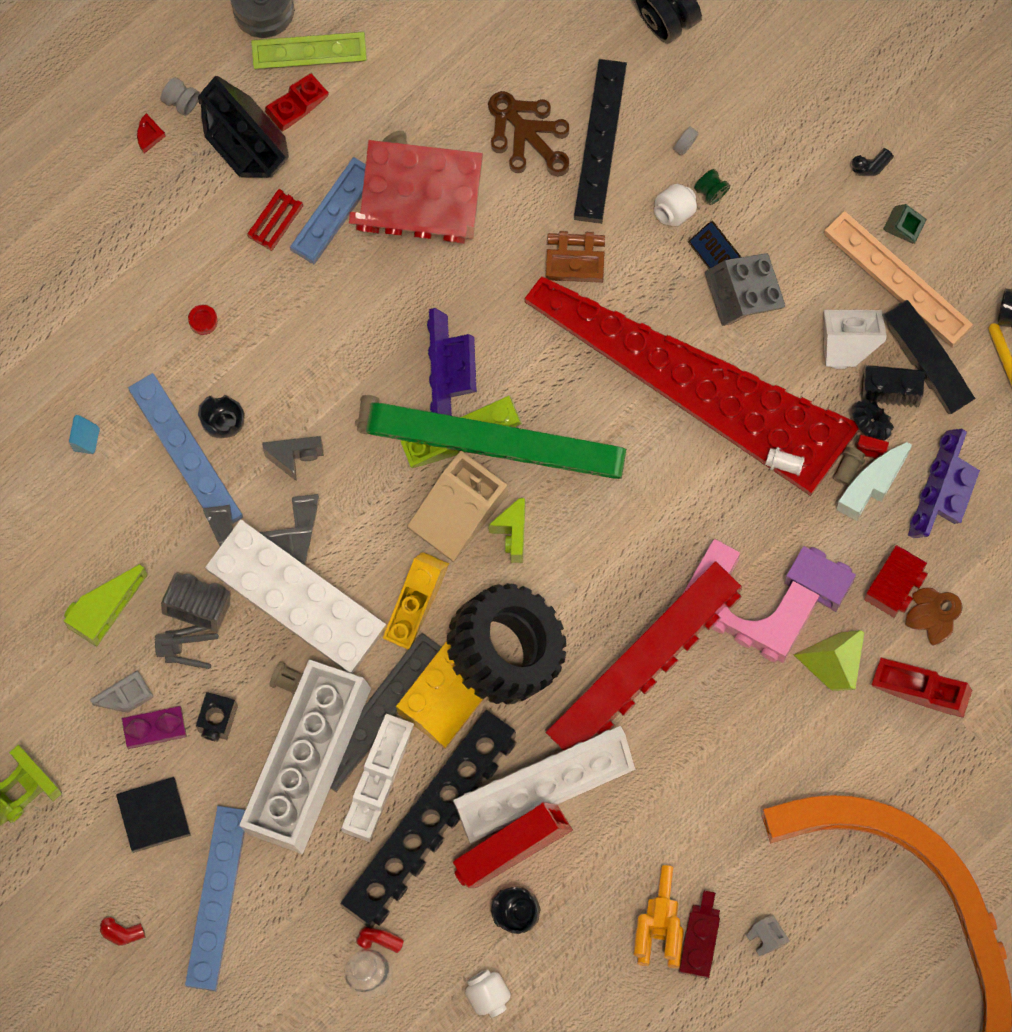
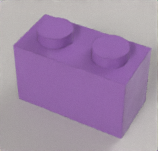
(821, 576)

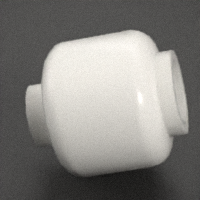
(675, 205)
(487, 993)

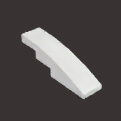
(377, 777)

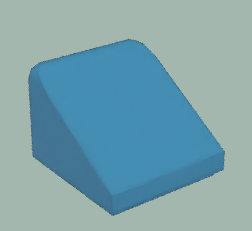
(83, 435)

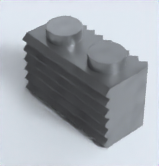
(196, 602)

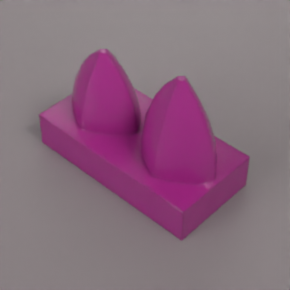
(154, 727)

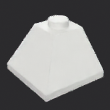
(851, 336)

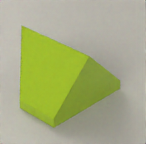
(835, 660)

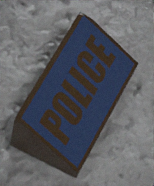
(712, 245)

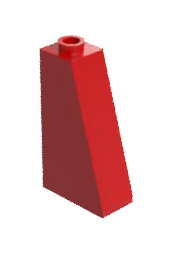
(512, 845)

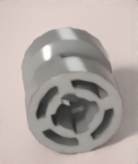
(178, 95)

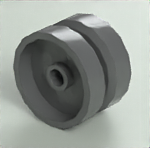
(263, 17)

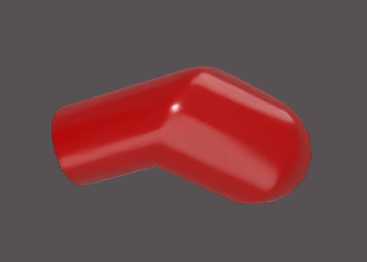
(119, 935)
(380, 937)

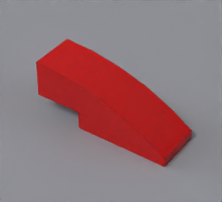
(922, 687)

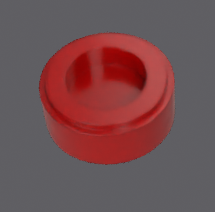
(202, 319)

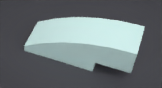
(873, 481)

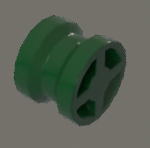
(712, 186)

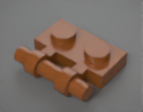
(575, 264)

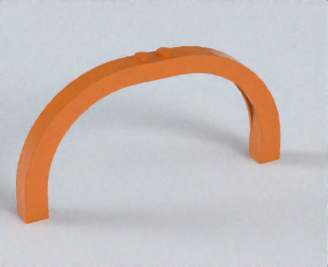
(901, 828)

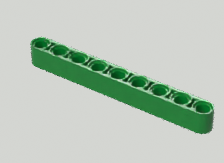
(495, 440)

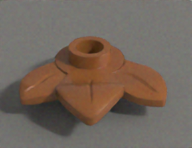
(930, 616)

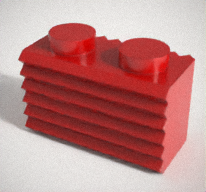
(895, 582)

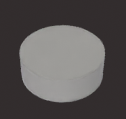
(686, 141)

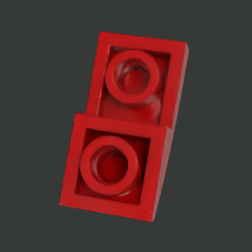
(297, 103)

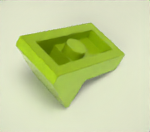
(512, 522)

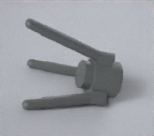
(171, 642)

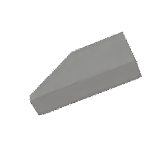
(124, 695)

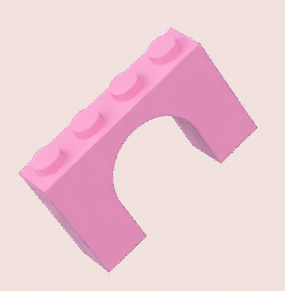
(771, 635)

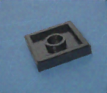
(153, 814)

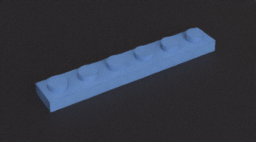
(181, 445)
(216, 900)

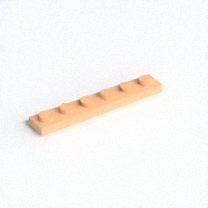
(897, 278)

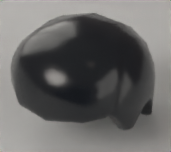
(221, 416)
(515, 910)

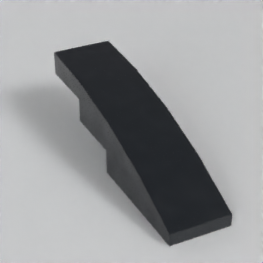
(928, 355)

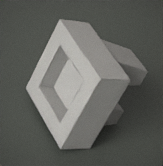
(770, 934)

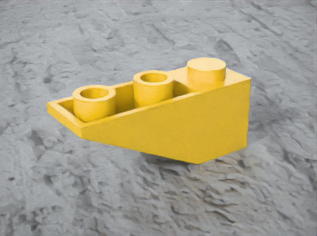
(415, 599)

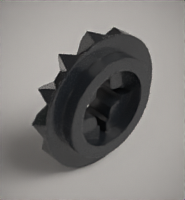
(864, 412)

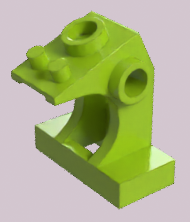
(32, 780)

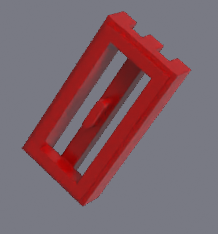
(287, 200)

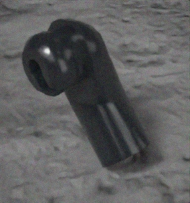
(871, 167)

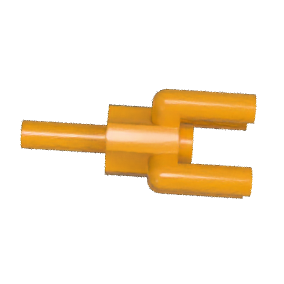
(660, 924)

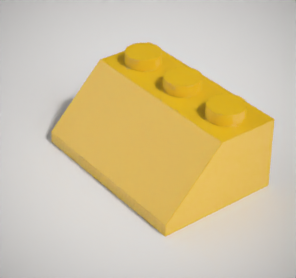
(439, 700)

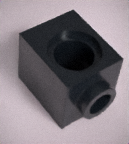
(216, 704)

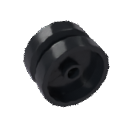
(668, 17)

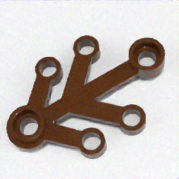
(527, 130)

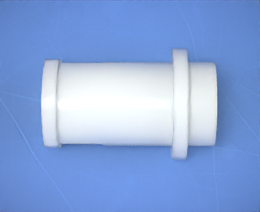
(784, 461)

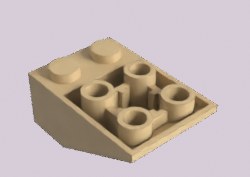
(458, 506)

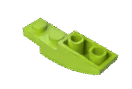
(499, 412)

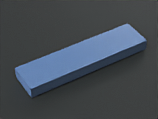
(331, 213)

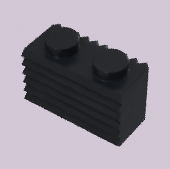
(893, 385)

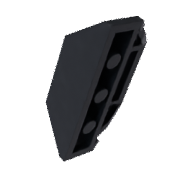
(241, 131)

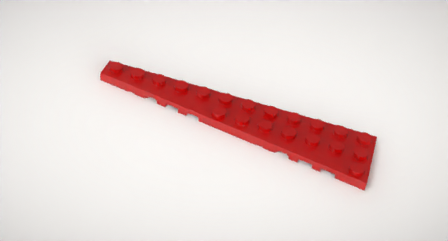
(708, 388)

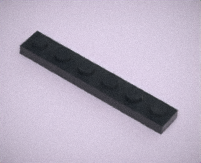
(600, 141)

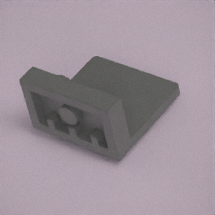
(744, 287)

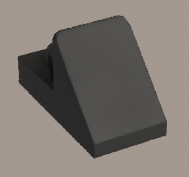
(285, 452)

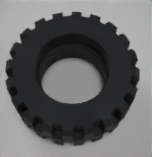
(480, 663)

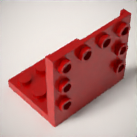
(419, 191)

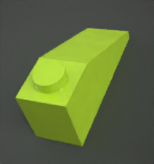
(101, 607)

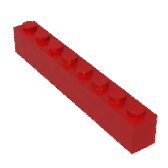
(647, 657)

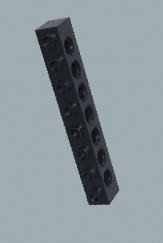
(486, 730)

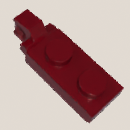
(700, 938)

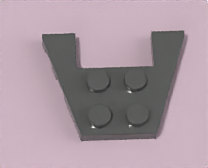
(293, 540)

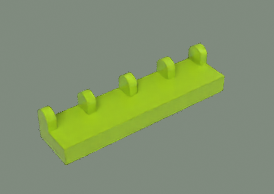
(309, 50)

